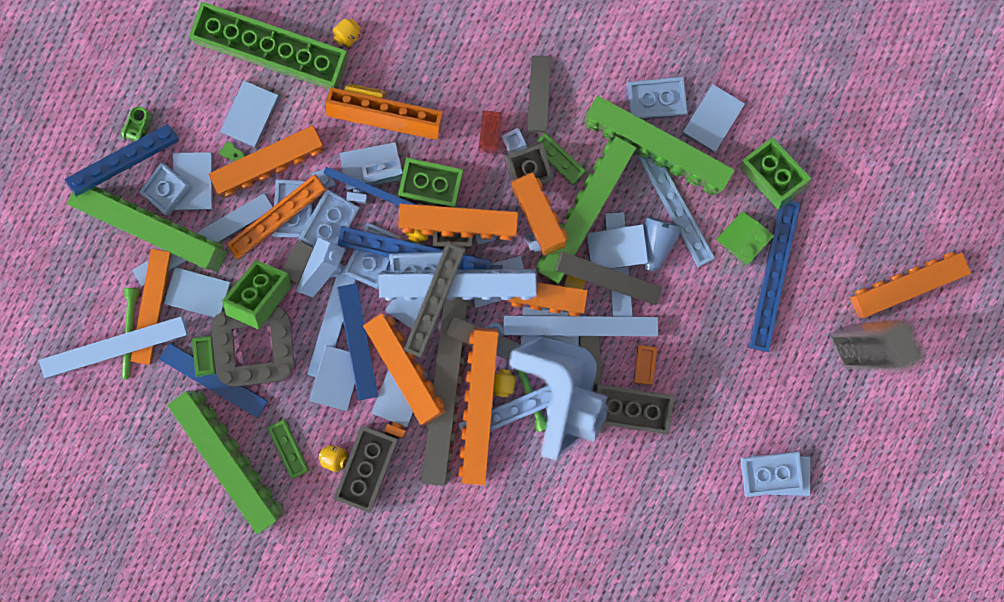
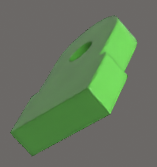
(229, 151)

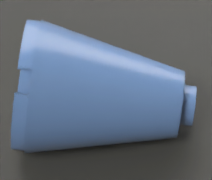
(660, 241)

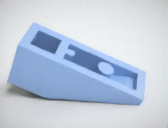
(321, 265)

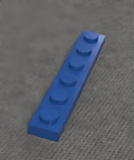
(121, 160)

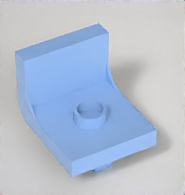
(571, 374)

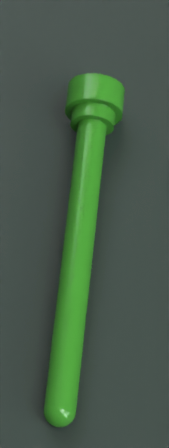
(130, 295)
(541, 422)

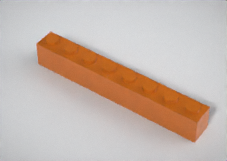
(479, 405)

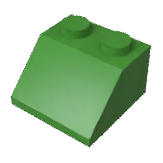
(744, 238)

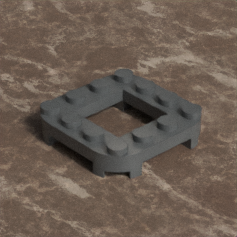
(253, 374)

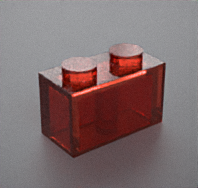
(490, 132)

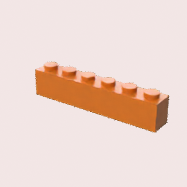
(383, 113)
(267, 161)
(457, 221)
(910, 285)
(404, 369)

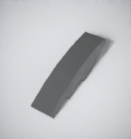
(539, 94)

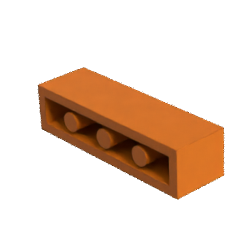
(538, 213)
(555, 298)

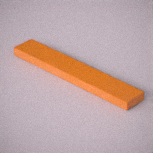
(277, 216)
(152, 299)

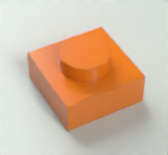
(395, 429)

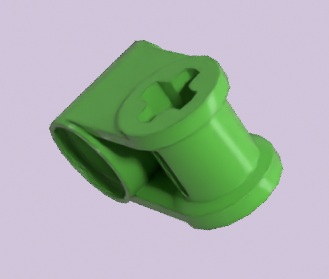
(135, 126)

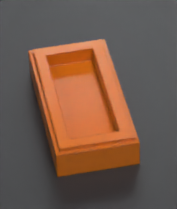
(645, 365)

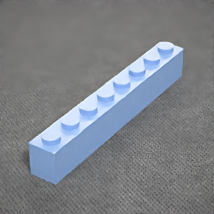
(466, 284)

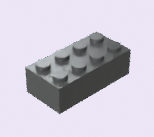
(637, 409)
(366, 468)

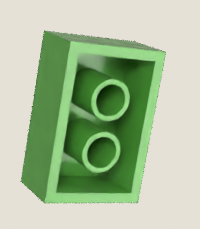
(775, 173)
(430, 183)
(256, 294)

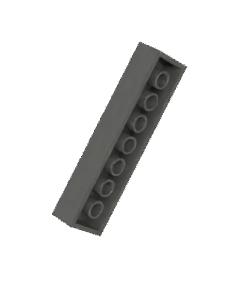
(878, 346)

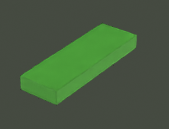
(561, 160)
(288, 449)

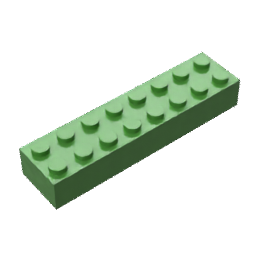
(269, 46)
(659, 146)
(589, 203)
(150, 227)
(226, 460)

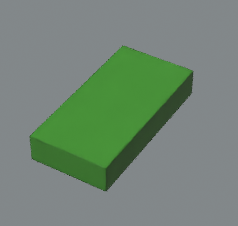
(203, 356)

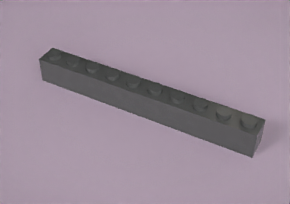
(445, 384)

